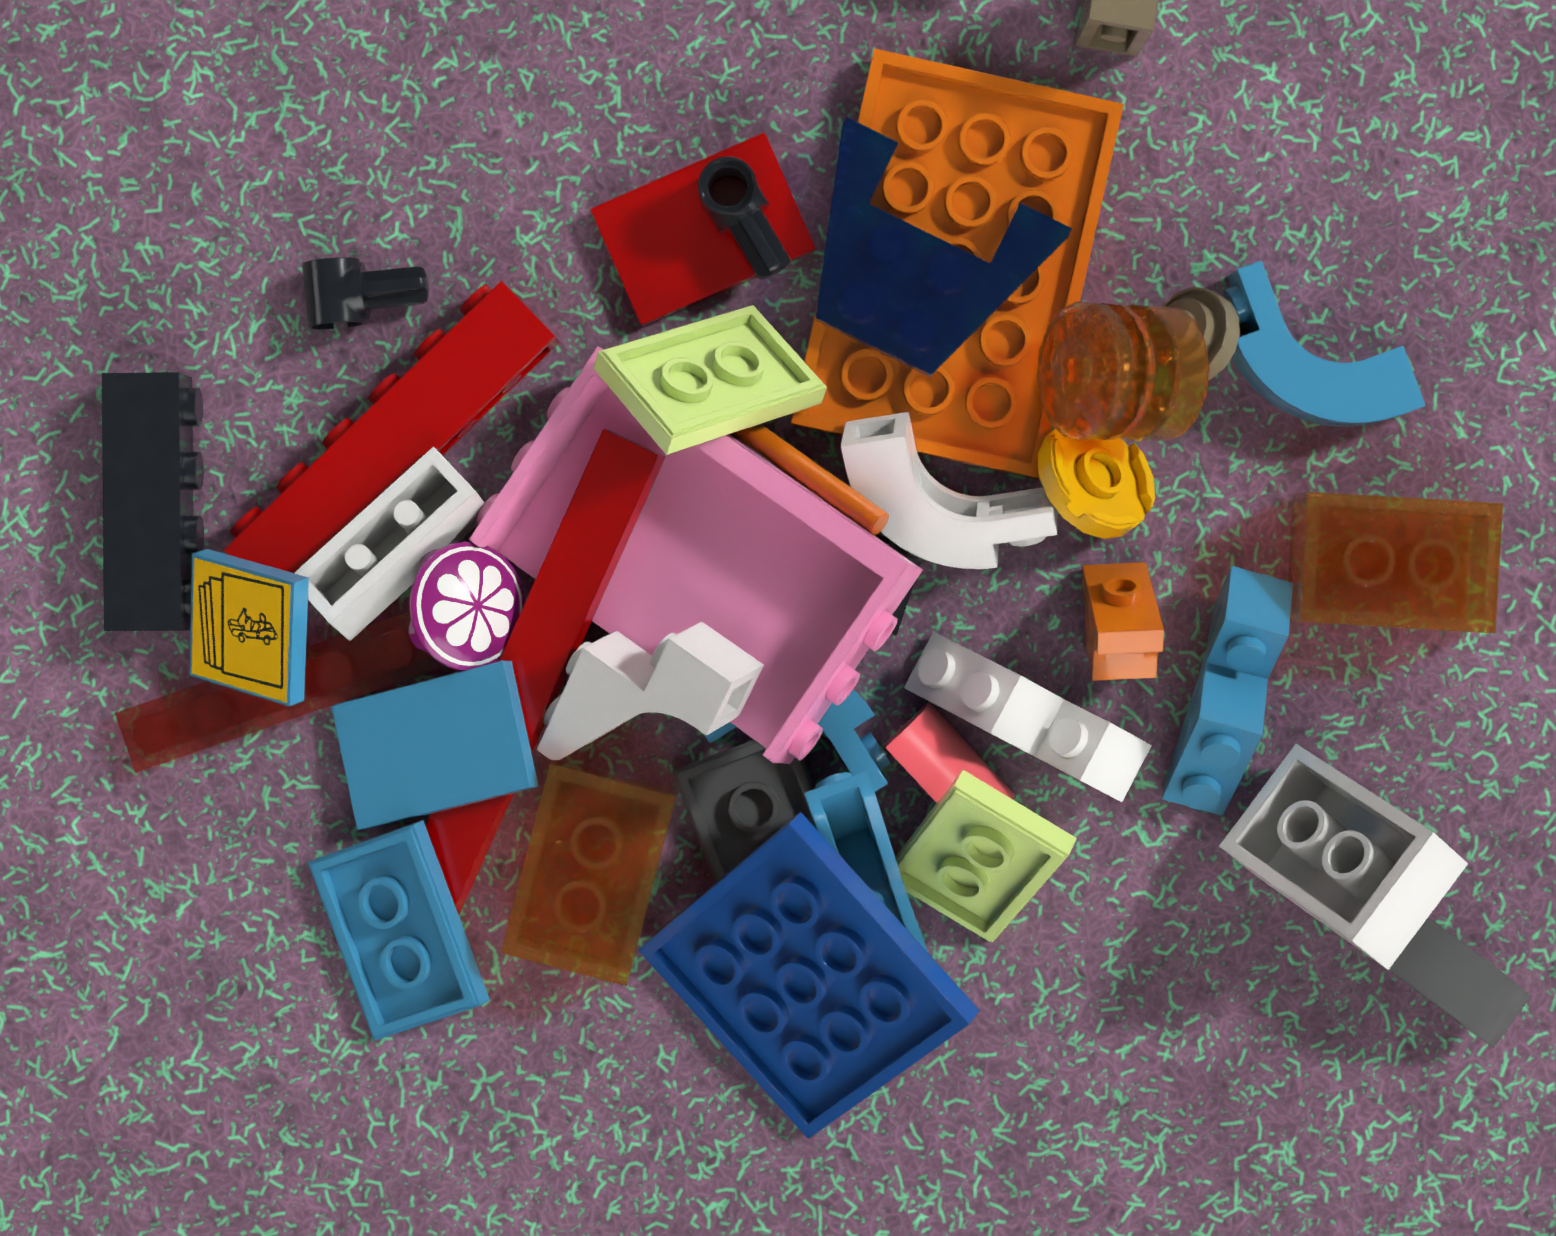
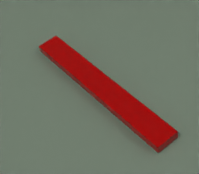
(554, 627)

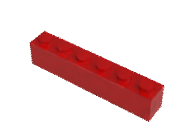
(429, 406)

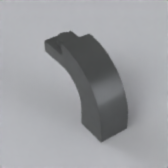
(1459, 982)

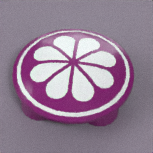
(464, 605)

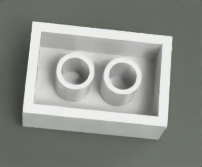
(1344, 855)

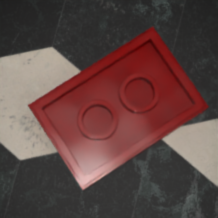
(669, 244)

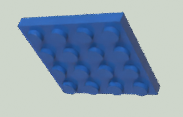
(808, 977)

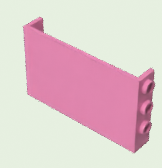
(721, 547)

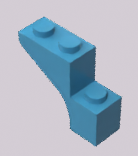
(1231, 690)
(852, 823)

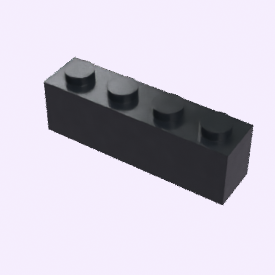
(149, 499)

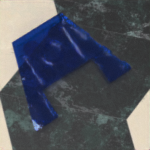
(903, 285)

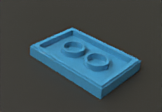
(435, 745)
(399, 930)

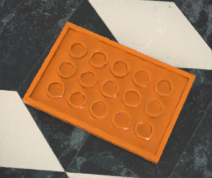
(960, 170)

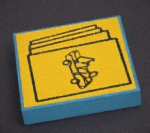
(248, 626)

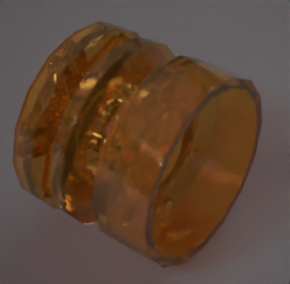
(1122, 372)

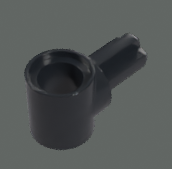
(745, 219)
(346, 292)

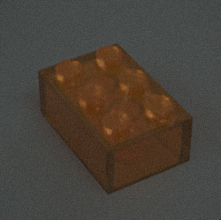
(1395, 562)
(589, 872)

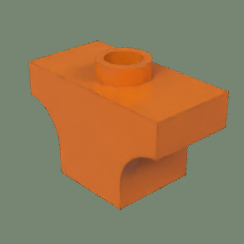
(1121, 621)

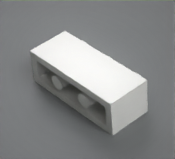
(384, 544)

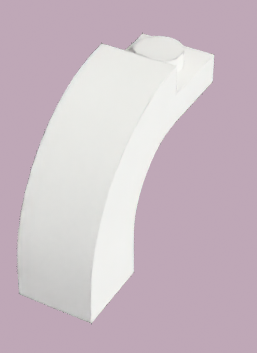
(928, 516)

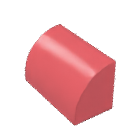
(938, 753)

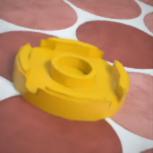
(1096, 483)

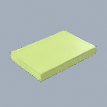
(709, 378)
(981, 856)

